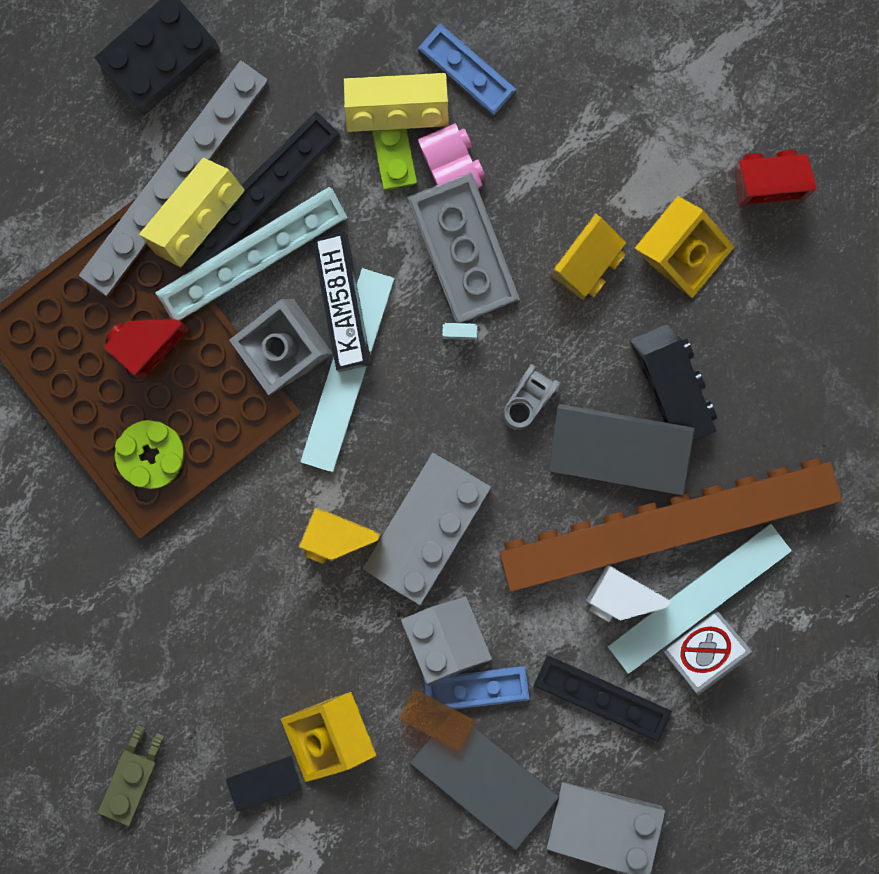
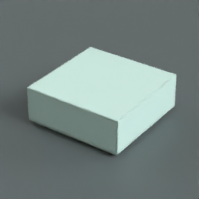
(459, 331)

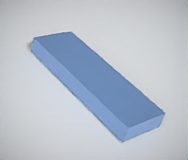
(466, 69)
(481, 688)

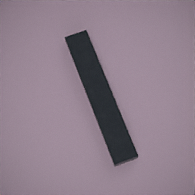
(267, 185)

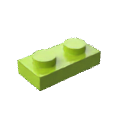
(394, 158)

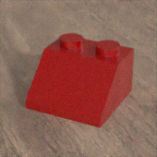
(774, 178)
(144, 343)

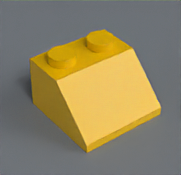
(685, 246)
(589, 258)
(334, 536)
(328, 737)

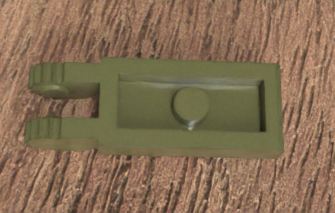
(130, 779)

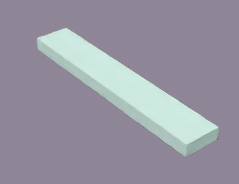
(251, 255)
(343, 387)
(699, 598)

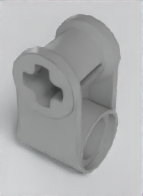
(529, 396)

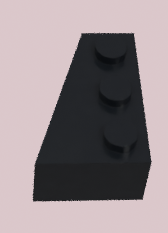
(674, 381)

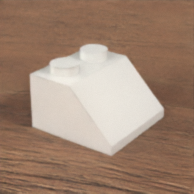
(622, 597)

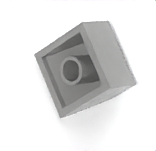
(280, 346)
(446, 640)

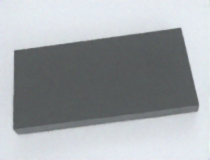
(621, 449)
(487, 784)

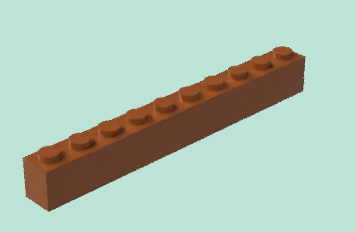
(669, 526)

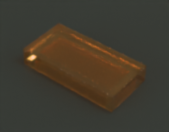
(437, 719)

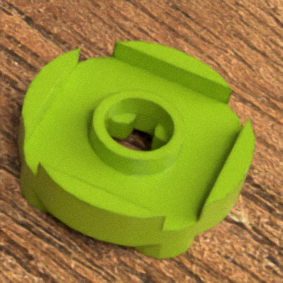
(131, 447)

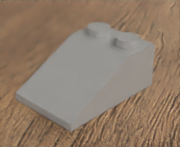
(606, 829)

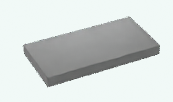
(463, 248)

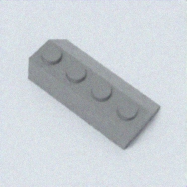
(426, 528)

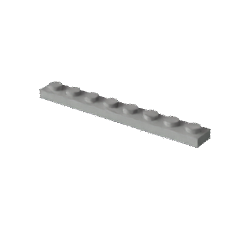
(199, 142)

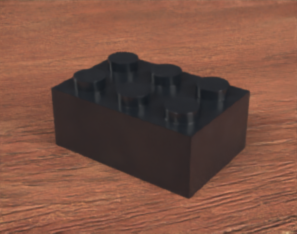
(157, 53)

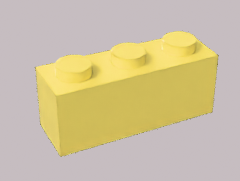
(396, 102)
(192, 212)

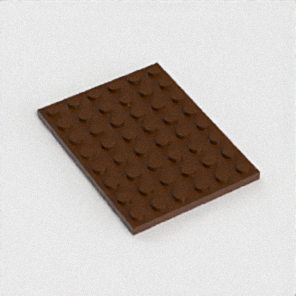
(201, 389)

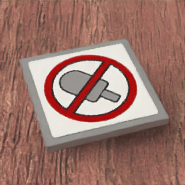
(707, 651)

